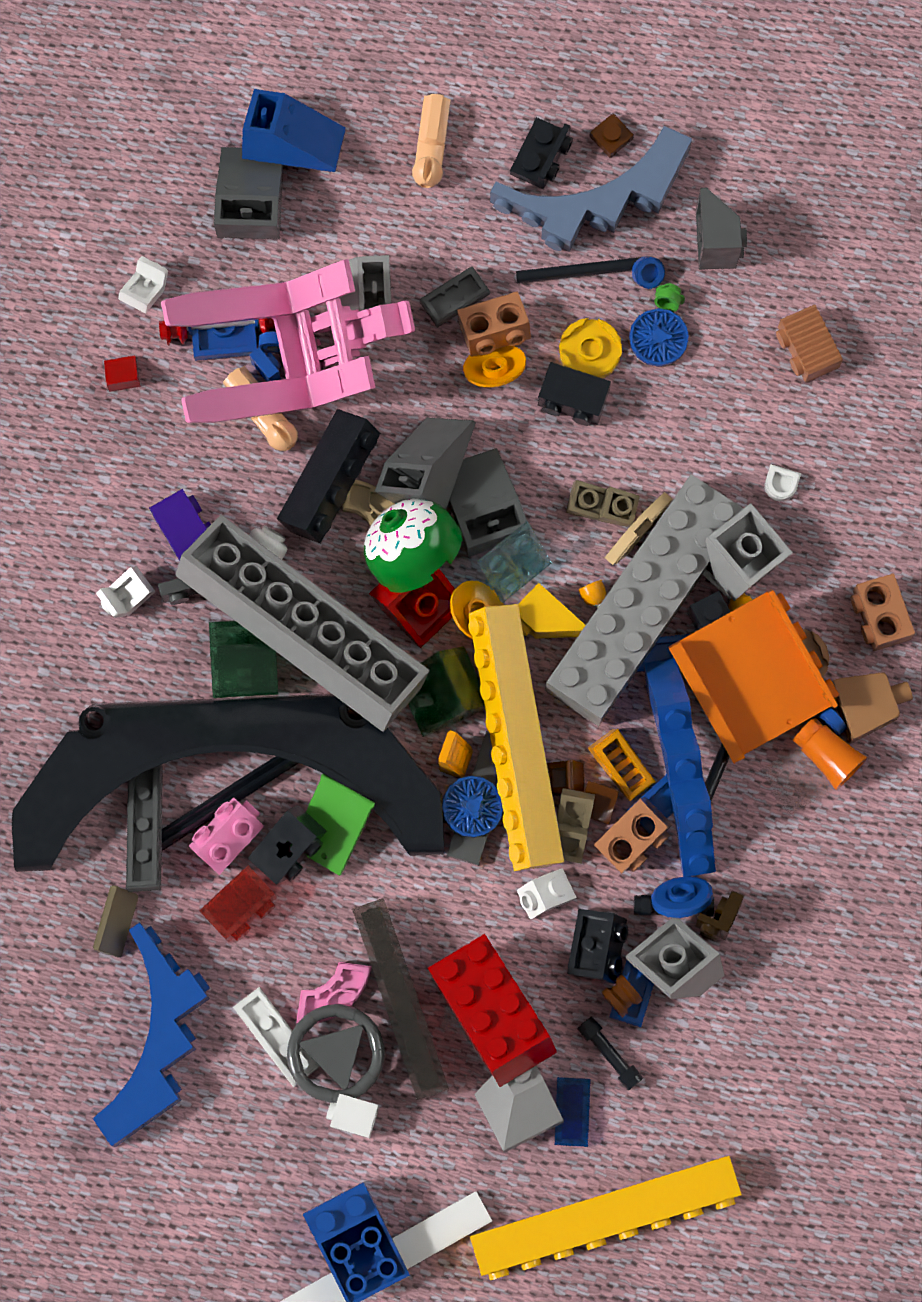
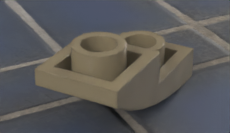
(602, 504)

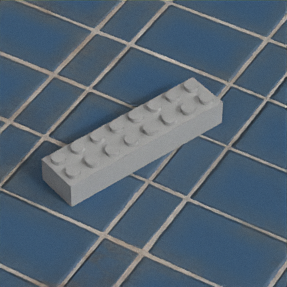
(641, 603)
(301, 622)

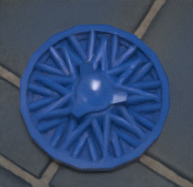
(658, 337)
(472, 806)
(682, 897)

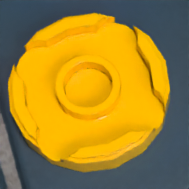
(592, 358)

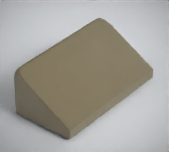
(115, 922)

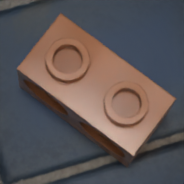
(492, 317)
(891, 611)
(628, 829)

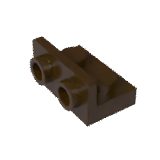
(724, 917)

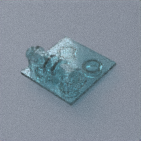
(514, 562)

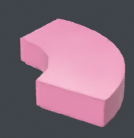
(342, 988)

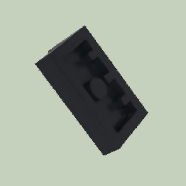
(540, 152)
(597, 945)

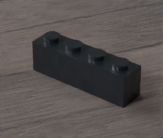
(328, 476)

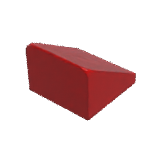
(121, 373)

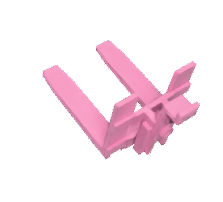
(287, 305)

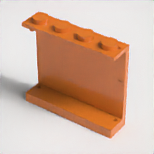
(754, 674)

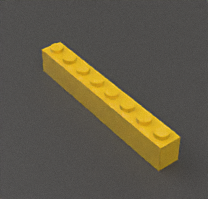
(515, 737)
(604, 1216)

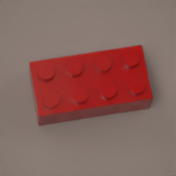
(492, 1010)

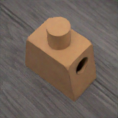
(869, 703)

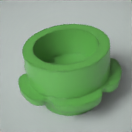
(668, 297)

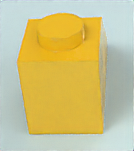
(546, 616)

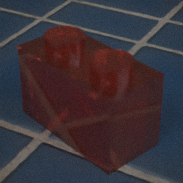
(239, 905)

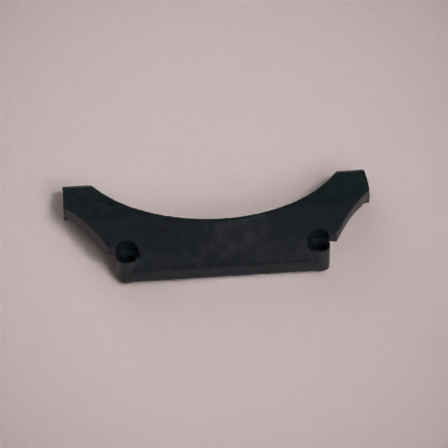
(151, 733)

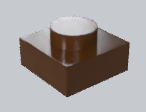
(611, 135)

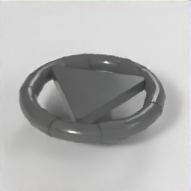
(335, 1052)

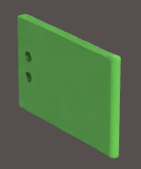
(343, 817)

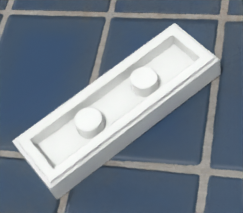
(271, 1032)

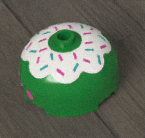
(411, 544)

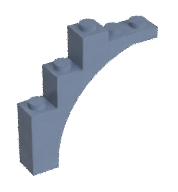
(603, 206)

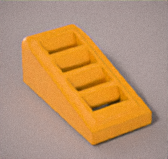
(455, 755)
(604, 760)

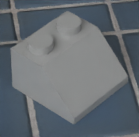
(744, 551)

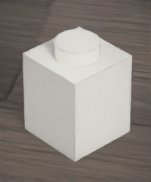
(353, 1115)

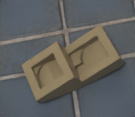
(573, 823)

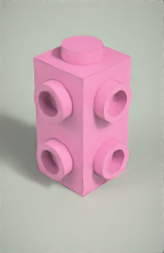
(226, 834)

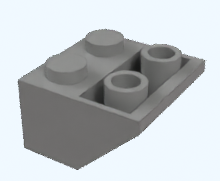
(370, 281)

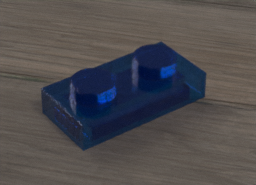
(574, 1107)

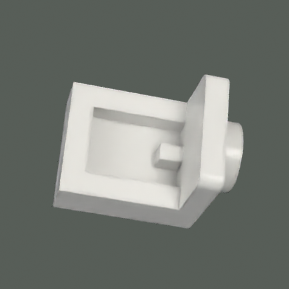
(145, 285)
(126, 593)
(546, 893)

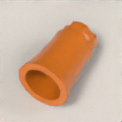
(829, 752)

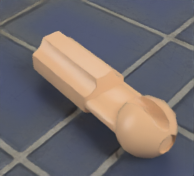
(431, 141)
(276, 428)

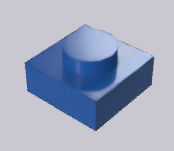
(265, 364)

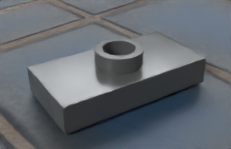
(455, 294)

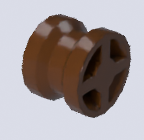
(622, 996)

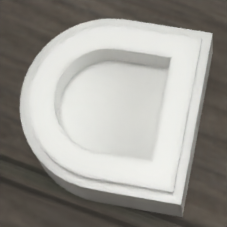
(781, 483)

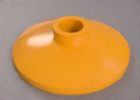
(495, 368)
(469, 598)

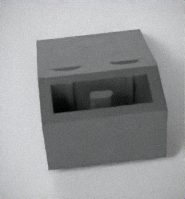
(247, 197)
(427, 462)
(485, 502)

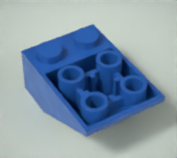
(290, 133)
(356, 1244)

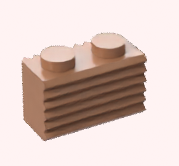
(809, 344)

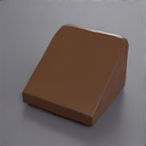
(566, 775)
(604, 801)

